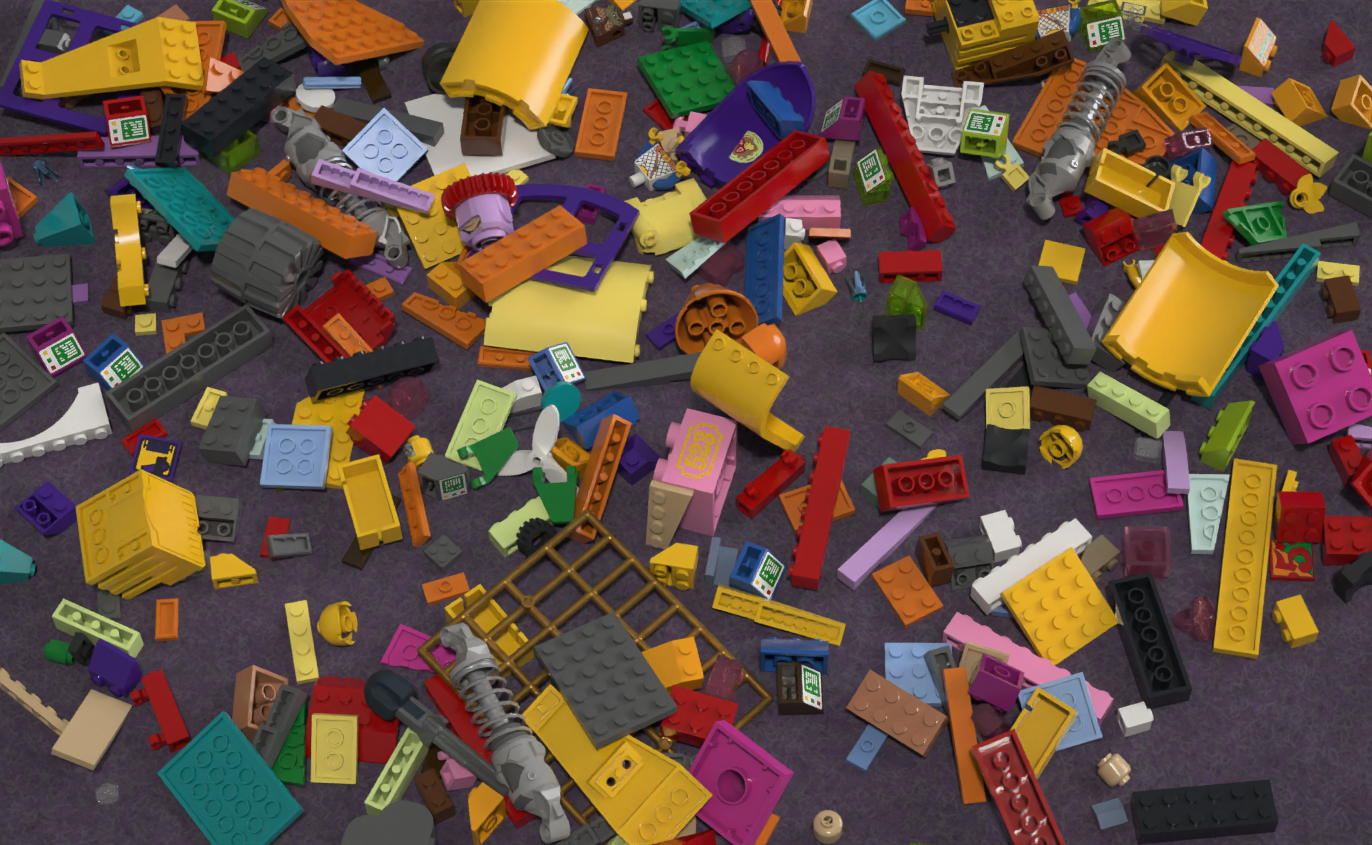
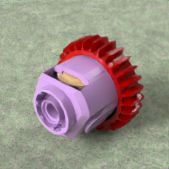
(481, 208)

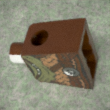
(606, 23)

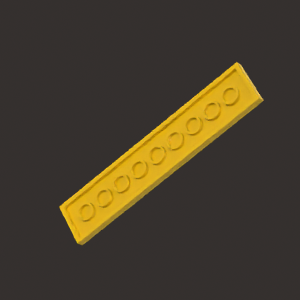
(1245, 559)

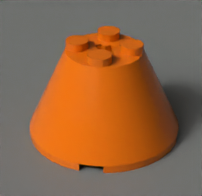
(709, 309)

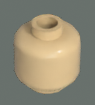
(1113, 770)
(827, 826)

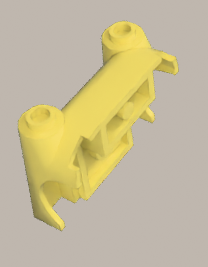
(665, 220)

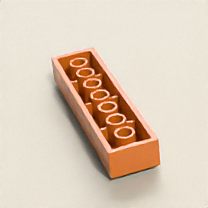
(334, 229)

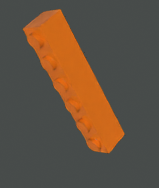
(600, 473)

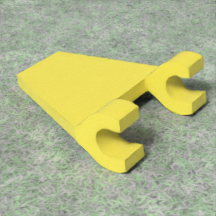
(1185, 195)

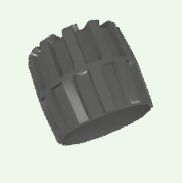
(266, 262)

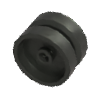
(435, 63)

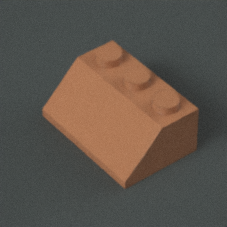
(254, 698)

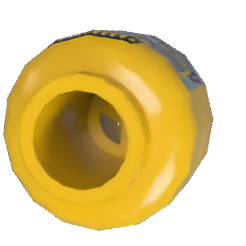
(417, 450)

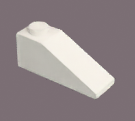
(527, 391)

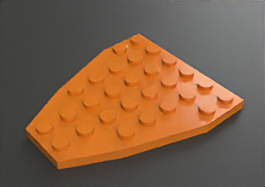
(349, 30)
(1128, 115)

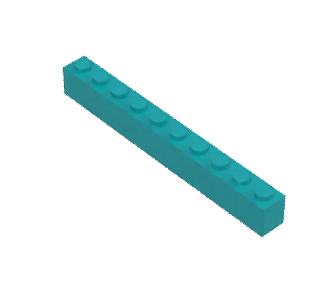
(1290, 282)

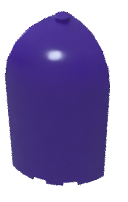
(720, 132)

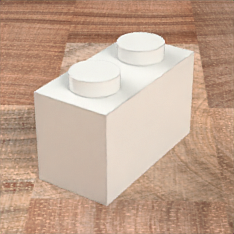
(1001, 533)

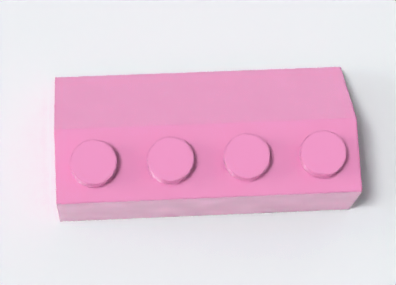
(813, 210)

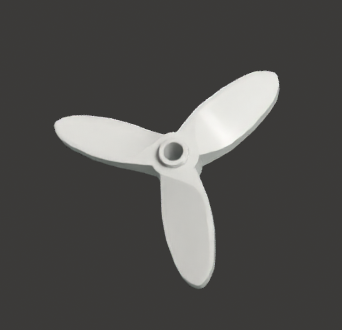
(543, 441)

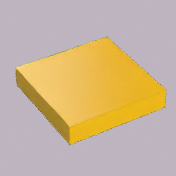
(1064, 259)

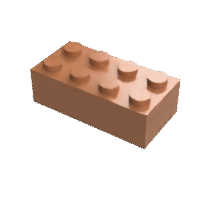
(898, 713)

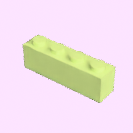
(1129, 405)
(504, 533)
(74, 618)
(397, 773)

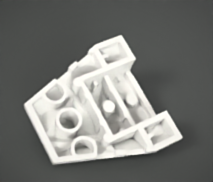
(938, 113)

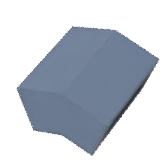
(1109, 814)

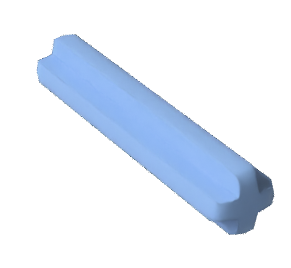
(331, 82)

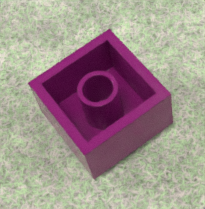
(996, 683)

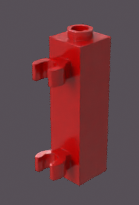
(770, 484)
(166, 711)

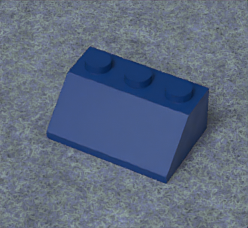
(774, 109)
(1205, 163)
(586, 422)
(811, 653)

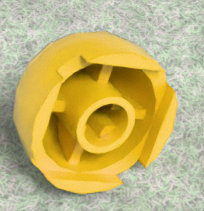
(1061, 441)
(336, 620)

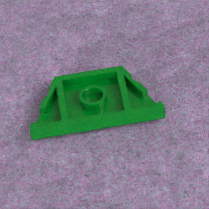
(1258, 222)

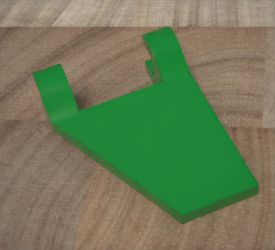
(686, 36)
(492, 455)
(558, 497)

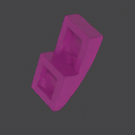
(588, 213)
(913, 228)

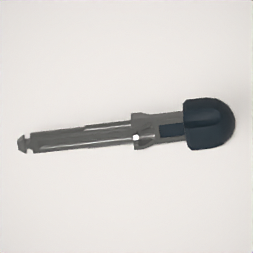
(393, 697)

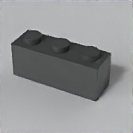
(164, 285)

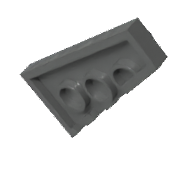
(276, 47)

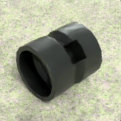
(1158, 165)

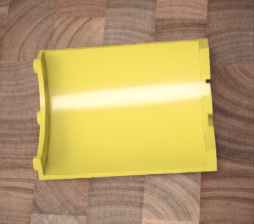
(592, 323)

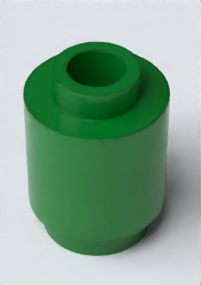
(58, 652)

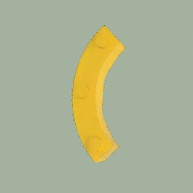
(129, 250)

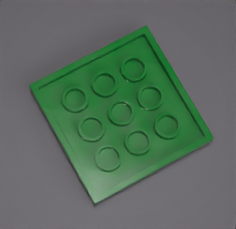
(687, 78)

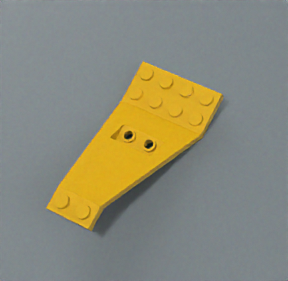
(647, 800)

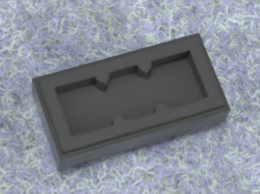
(909, 429)
(289, 545)

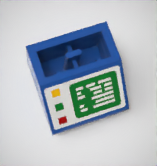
(112, 363)
(556, 365)
(757, 571)

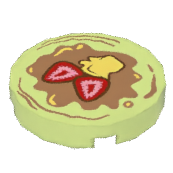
(748, 148)

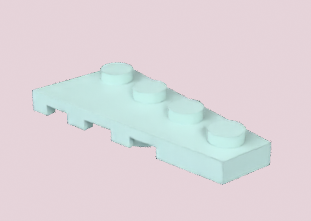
(1205, 510)

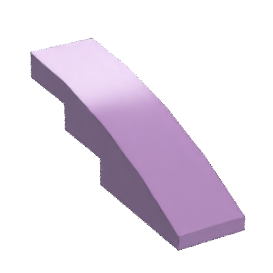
(1175, 462)

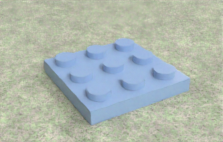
(385, 147)
(296, 456)
(909, 669)
(1075, 693)

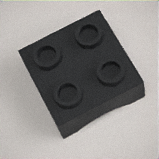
(894, 337)
(1005, 449)
(1354, 577)

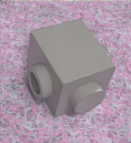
(941, 172)

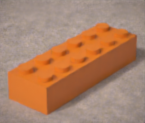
(523, 253)

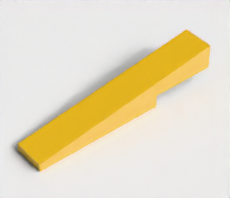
(778, 615)

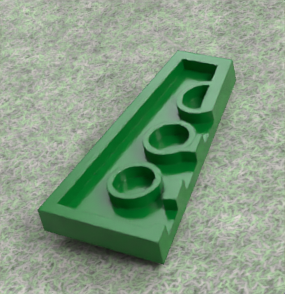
(292, 757)

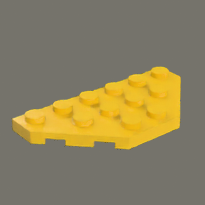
(333, 413)

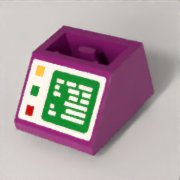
(844, 120)
(56, 347)

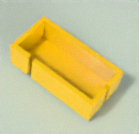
(1124, 185)
(369, 502)
(487, 618)
(1043, 728)

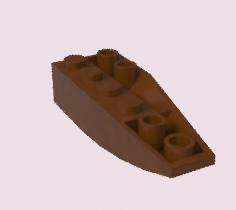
(1020, 62)

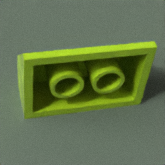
(1227, 434)

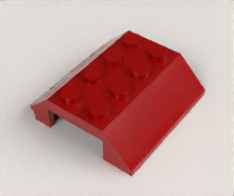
(354, 304)
(375, 735)

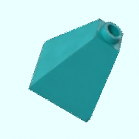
(65, 225)
(14, 564)

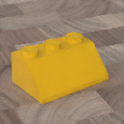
(805, 280)

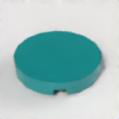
(565, 398)

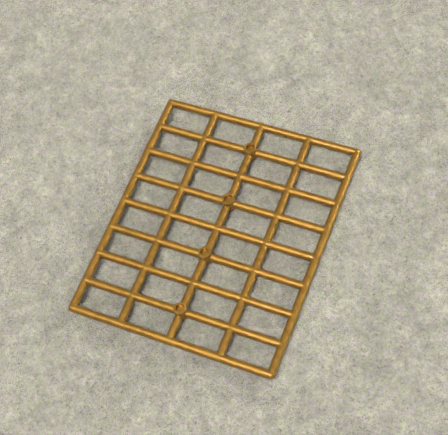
(591, 593)

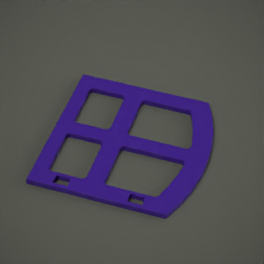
(49, 108)
(603, 253)

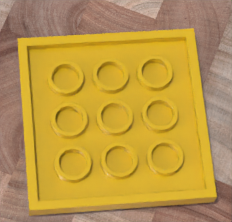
(434, 234)
(1059, 607)

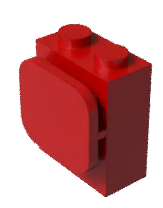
(379, 429)

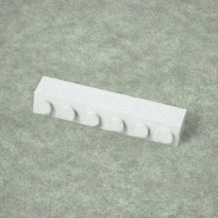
(987, 590)

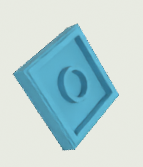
(878, 18)

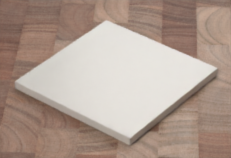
(519, 149)

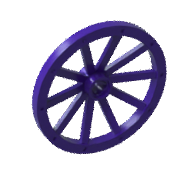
(1187, 48)

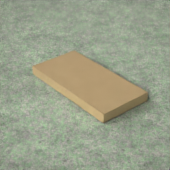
(91, 729)

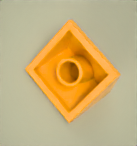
(796, 14)
(921, 392)
(570, 454)

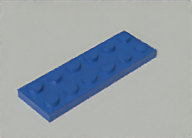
(765, 268)

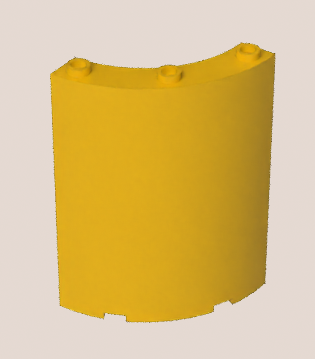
(517, 56)
(1188, 317)

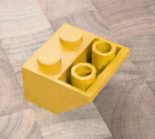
(676, 566)

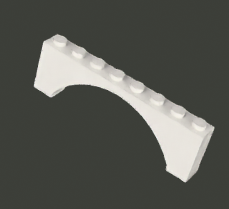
(82, 422)

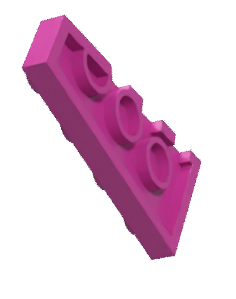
(403, 651)

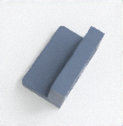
(720, 563)

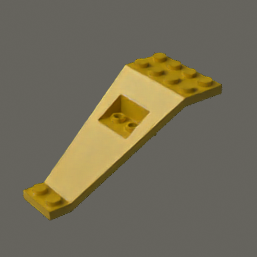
(149, 54)

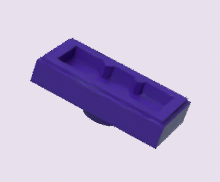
(957, 307)
(663, 334)

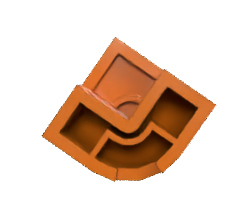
(767, 343)

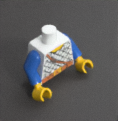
(1059, 18)
(655, 166)

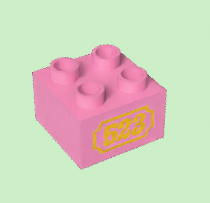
(700, 460)

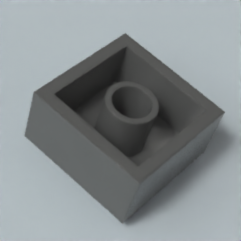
(443, 553)

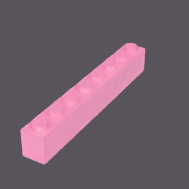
(1036, 669)

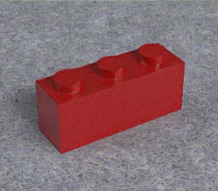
(1277, 166)
(914, 265)

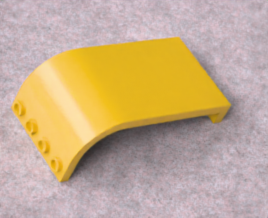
(743, 388)

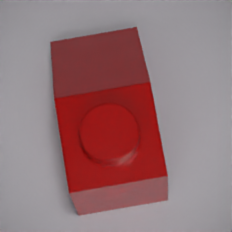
(1337, 46)

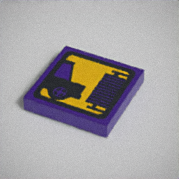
(156, 456)

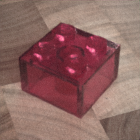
(1146, 551)

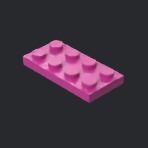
(1132, 495)

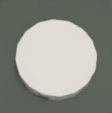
(313, 98)

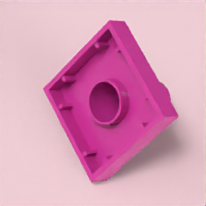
(742, 783)

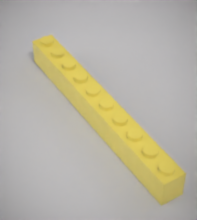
(1255, 116)

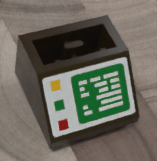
(799, 689)

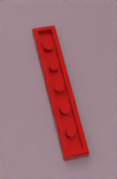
(51, 143)

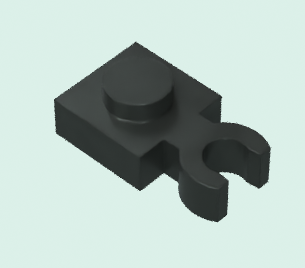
(1128, 142)
(80, 649)

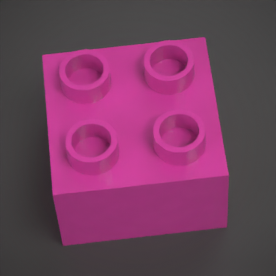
(1320, 387)

